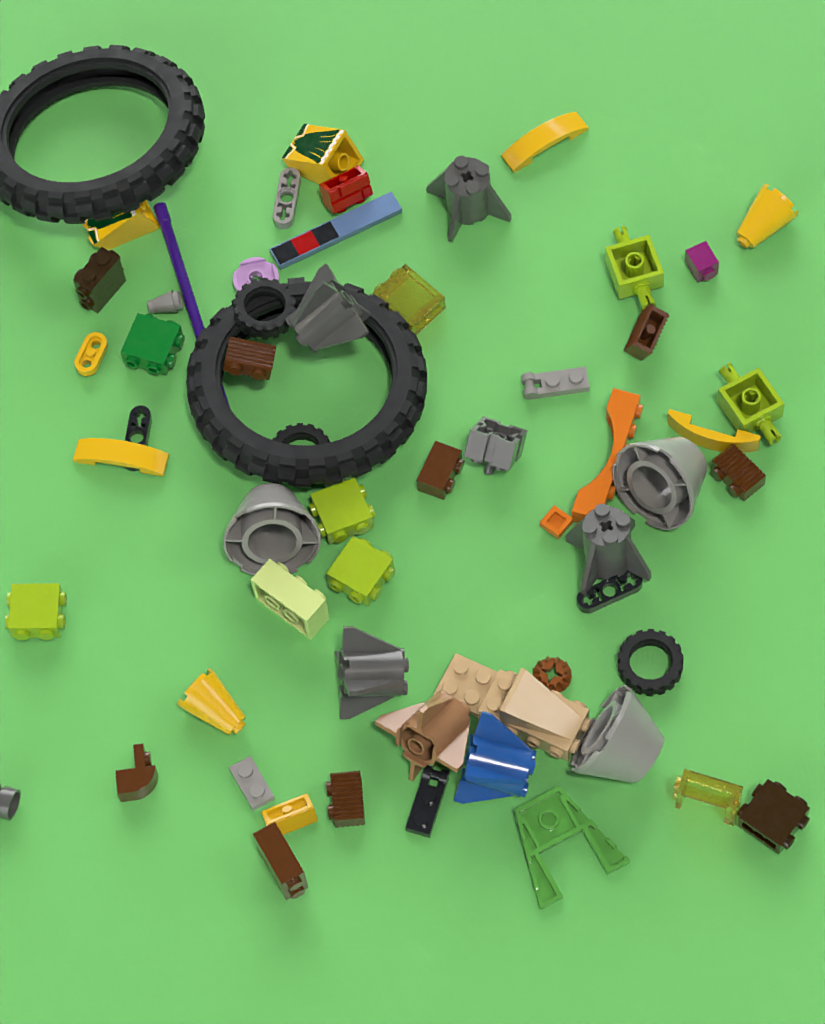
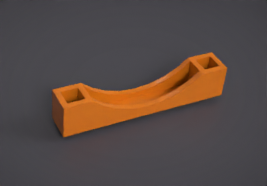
(621, 415)

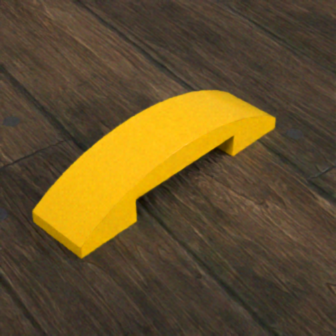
(542, 138)
(708, 438)
(121, 453)

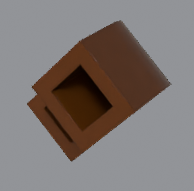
(137, 781)

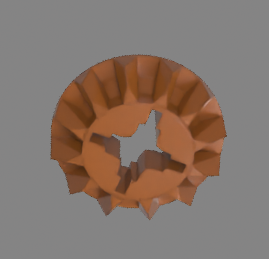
(562, 669)

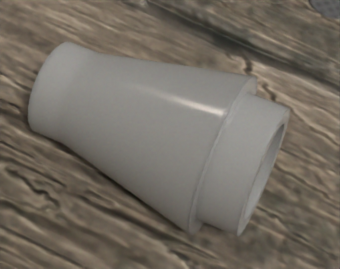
(166, 303)

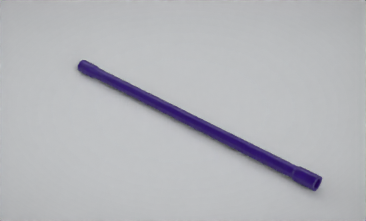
(164, 221)

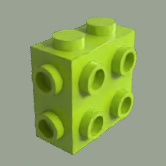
(342, 511)
(361, 571)
(35, 611)

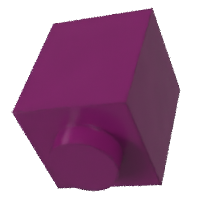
(701, 262)

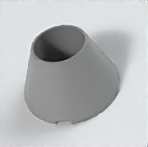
(660, 480)
(272, 527)
(620, 741)

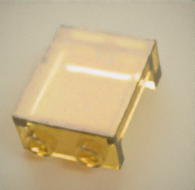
(411, 297)
(709, 791)

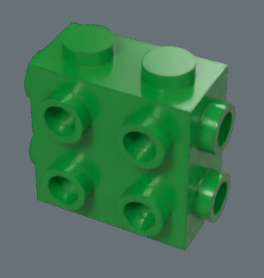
(152, 344)

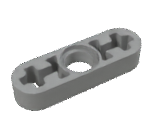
(291, 206)

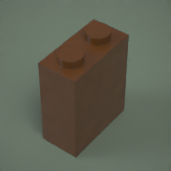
(281, 861)

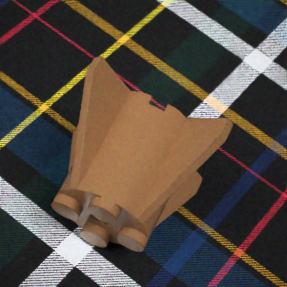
(430, 732)

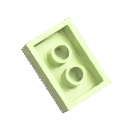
(290, 598)

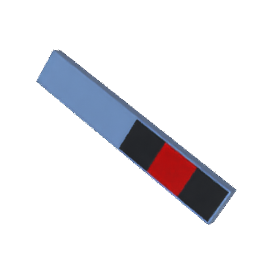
(335, 230)

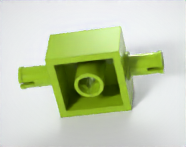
(634, 267)
(750, 402)

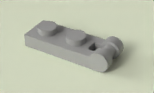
(555, 383)

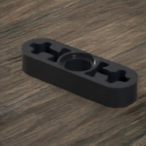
(133, 427)
(628, 588)

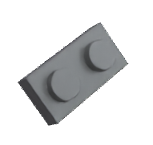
(251, 783)

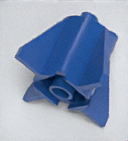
(495, 763)

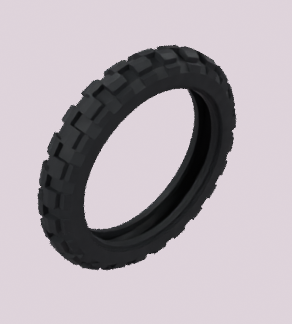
(122, 189)
(313, 463)

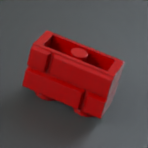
(346, 189)

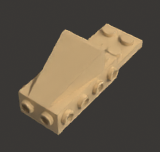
(521, 703)

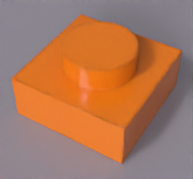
(556, 522)

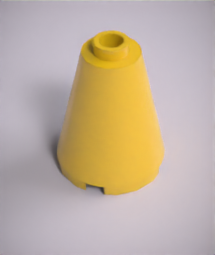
(765, 217)
(213, 704)

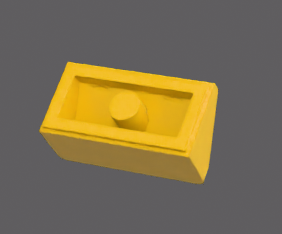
(291, 814)

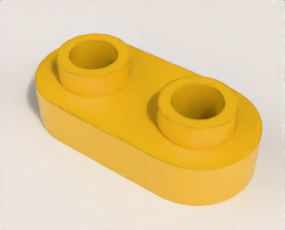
(90, 355)

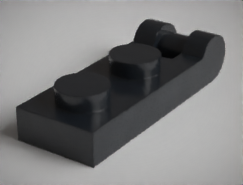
(427, 802)

